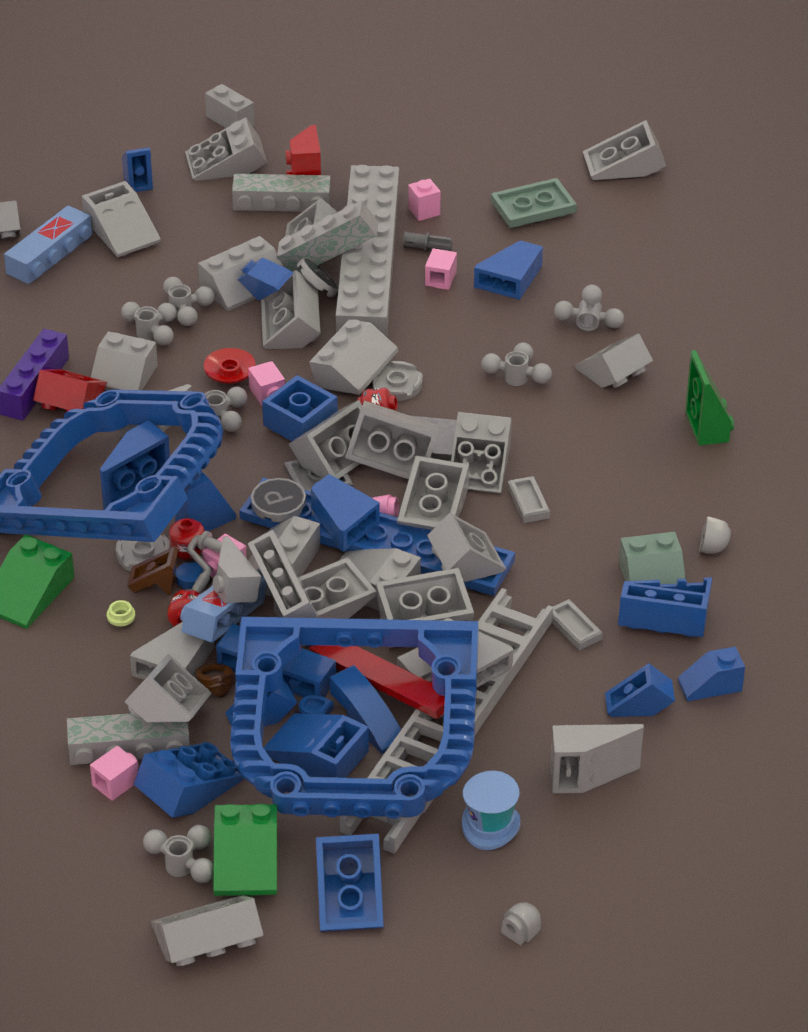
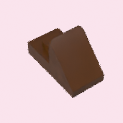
(157, 569)

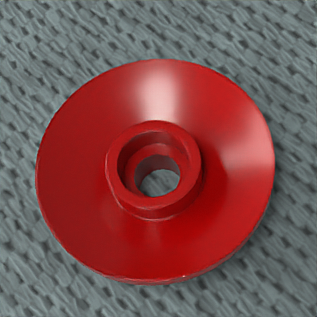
(228, 365)

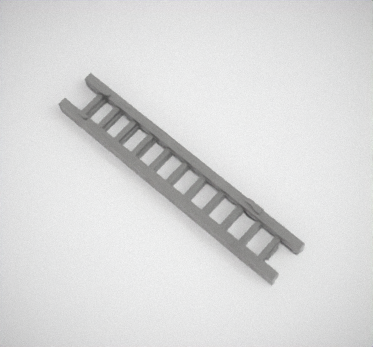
(421, 724)

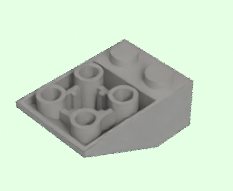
(227, 153)
(120, 219)
(485, 446)
(593, 755)

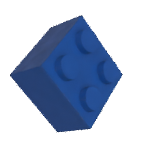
(297, 408)

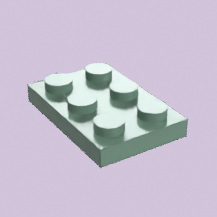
(533, 202)

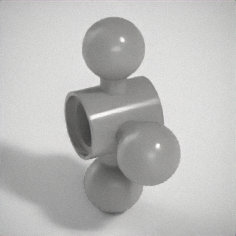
(182, 299)
(589, 311)
(148, 320)
(516, 366)
(220, 401)
(179, 852)

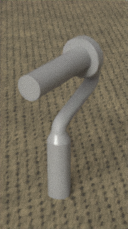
(204, 541)

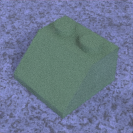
(652, 558)

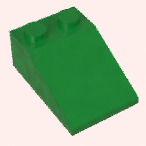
(705, 407)
(32, 579)
(245, 849)

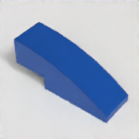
(365, 706)

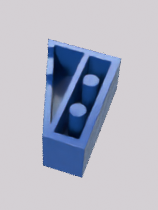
(665, 607)

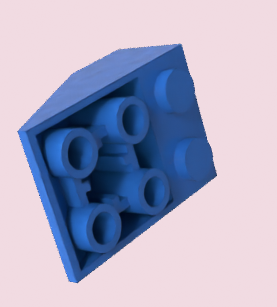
(320, 744)
(186, 777)

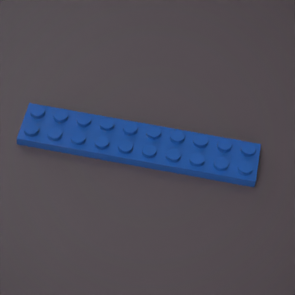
(392, 535)

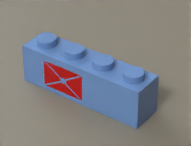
(48, 244)
(210, 617)

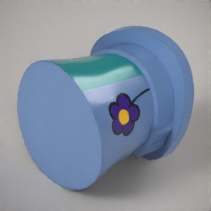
(490, 810)

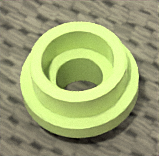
(120, 613)

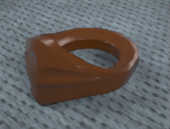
(219, 684)

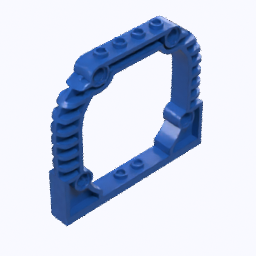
(155, 499)
(275, 641)

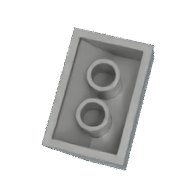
(224, 269)
(291, 315)
(352, 358)
(390, 439)
(327, 442)
(300, 541)
(425, 597)
(168, 694)
(208, 929)

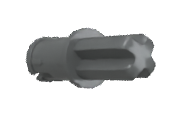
(427, 241)

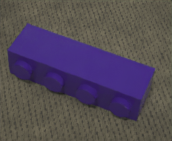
(19, 387)

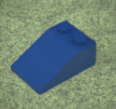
(135, 457)
(349, 882)

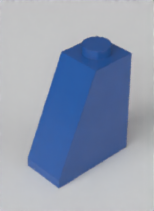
(509, 270)
(206, 505)
(343, 511)

